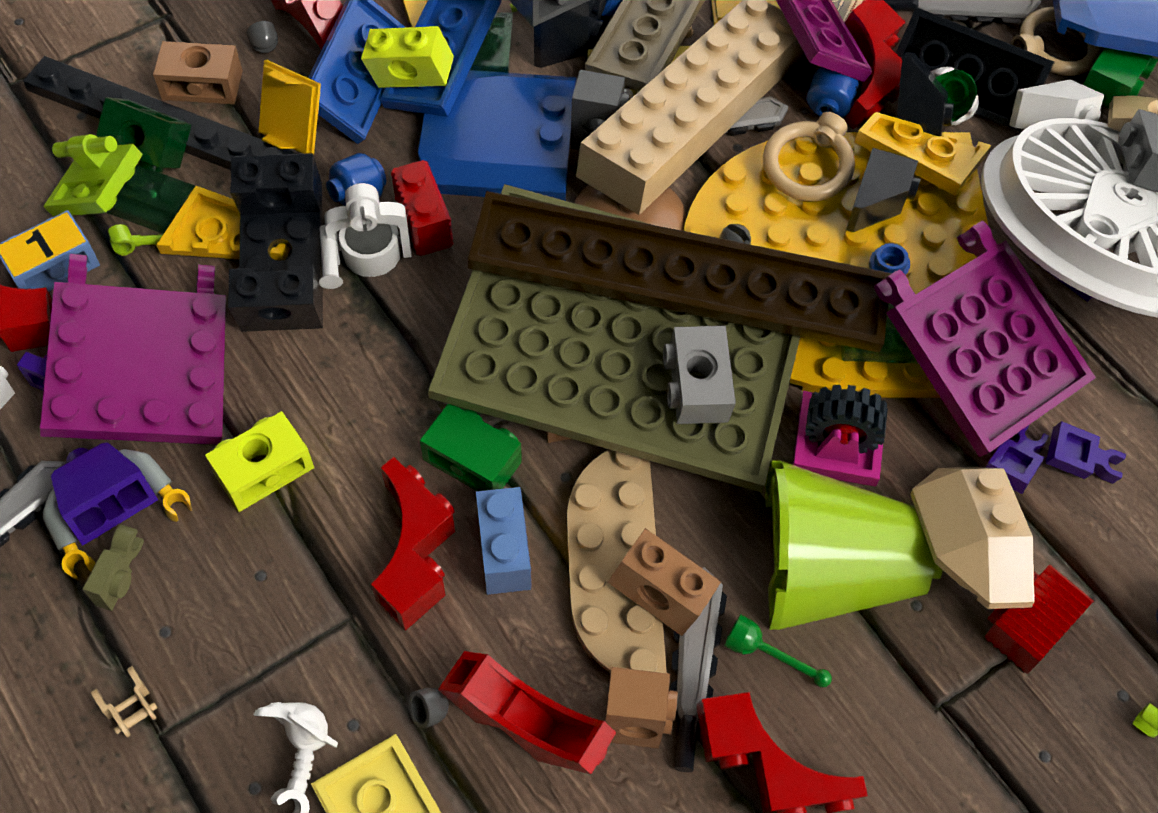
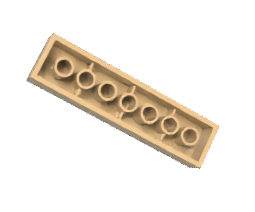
(689, 105)

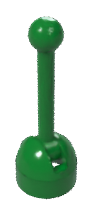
(747, 637)

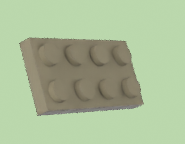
(642, 39)

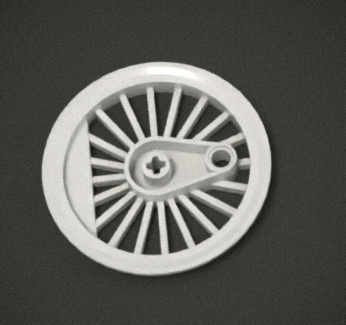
(1078, 171)

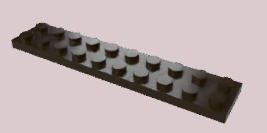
(680, 271)

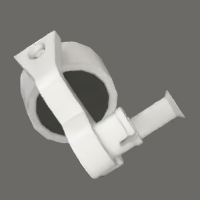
(366, 236)

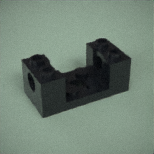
(277, 205)

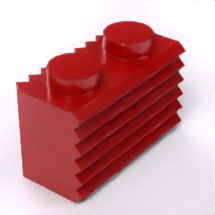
(424, 206)
(1032, 632)

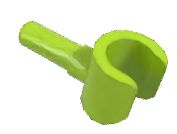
(125, 243)
(1147, 720)

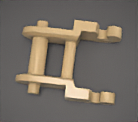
(140, 692)

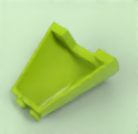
(840, 548)

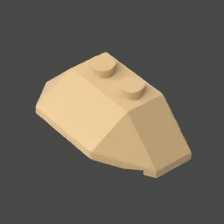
(978, 533)

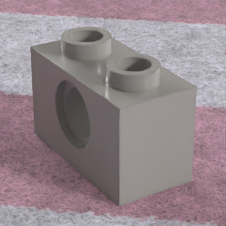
(707, 352)

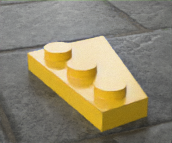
(940, 159)
(208, 228)

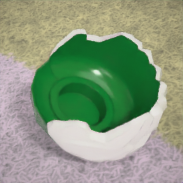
(961, 92)

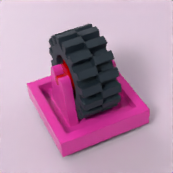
(841, 434)

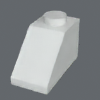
(1055, 101)

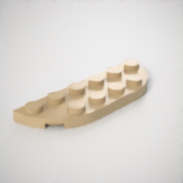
(604, 520)

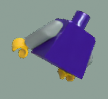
(99, 492)

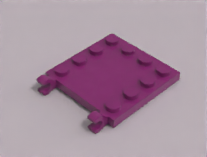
(987, 342)
(134, 361)

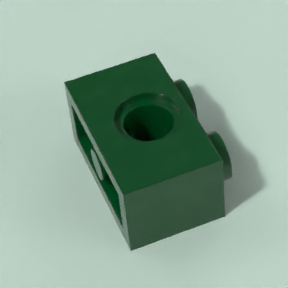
(163, 134)

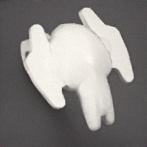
(307, 732)

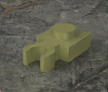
(112, 573)

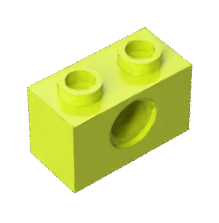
(407, 57)
(252, 481)

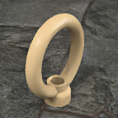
(1035, 44)
(827, 133)

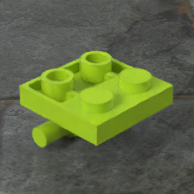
(94, 175)

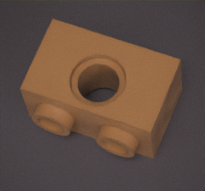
(198, 72)
(664, 582)
(640, 706)

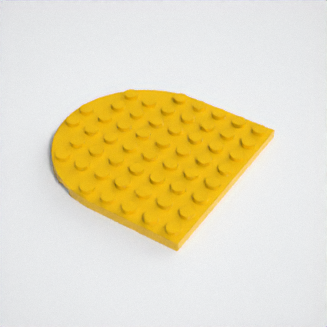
(817, 229)

